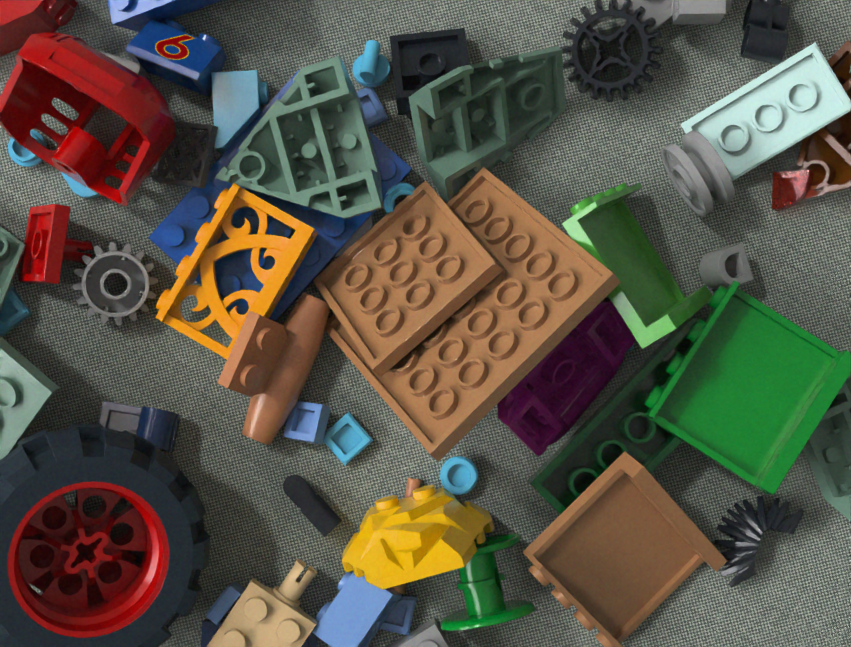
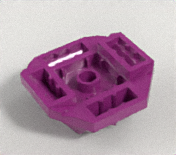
(567, 379)

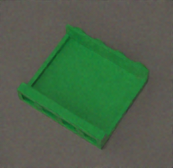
(748, 388)

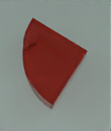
(790, 188)

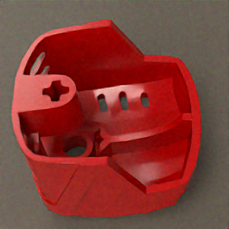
(84, 78)

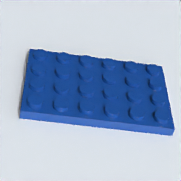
(234, 272)

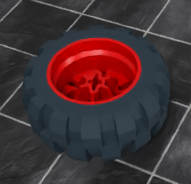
(162, 522)

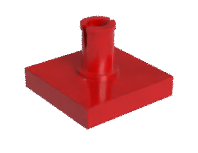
(48, 245)

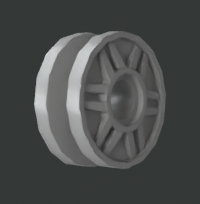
(698, 173)

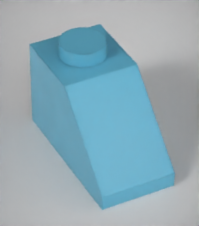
(236, 103)

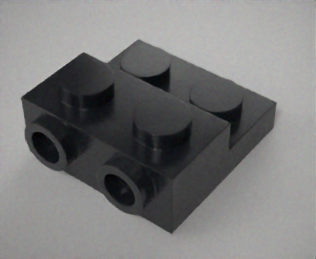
(424, 58)

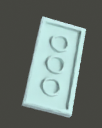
(772, 111)

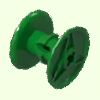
(484, 591)

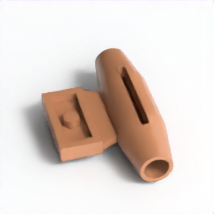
(273, 364)

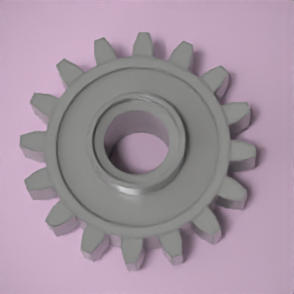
(115, 262)

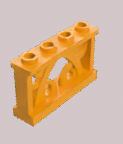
(286, 252)

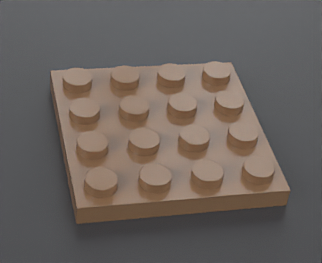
(405, 278)

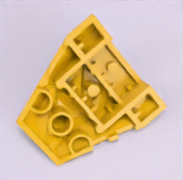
(415, 537)

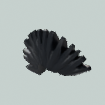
(748, 534)

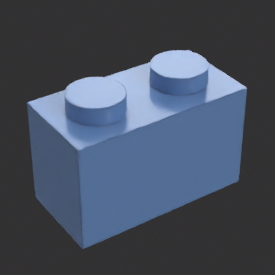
(355, 613)

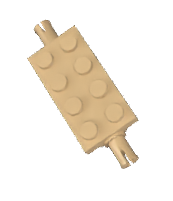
(268, 614)

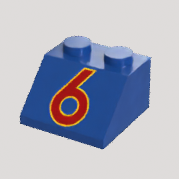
(177, 56)

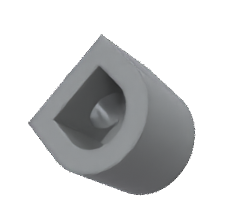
(725, 266)

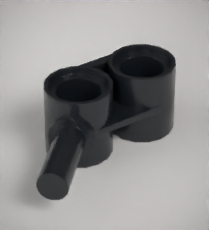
(765, 31)

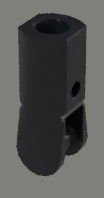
(311, 505)

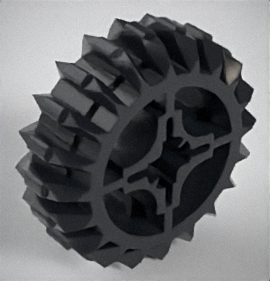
(623, 35)

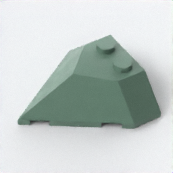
(313, 147)

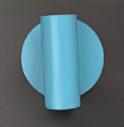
(371, 67)

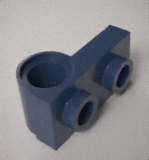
(152, 424)

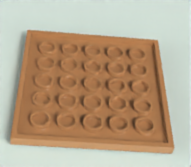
(501, 330)

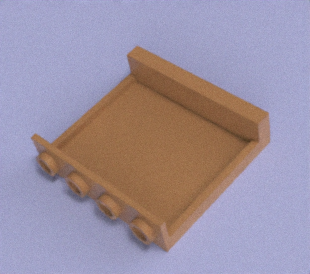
(619, 551)

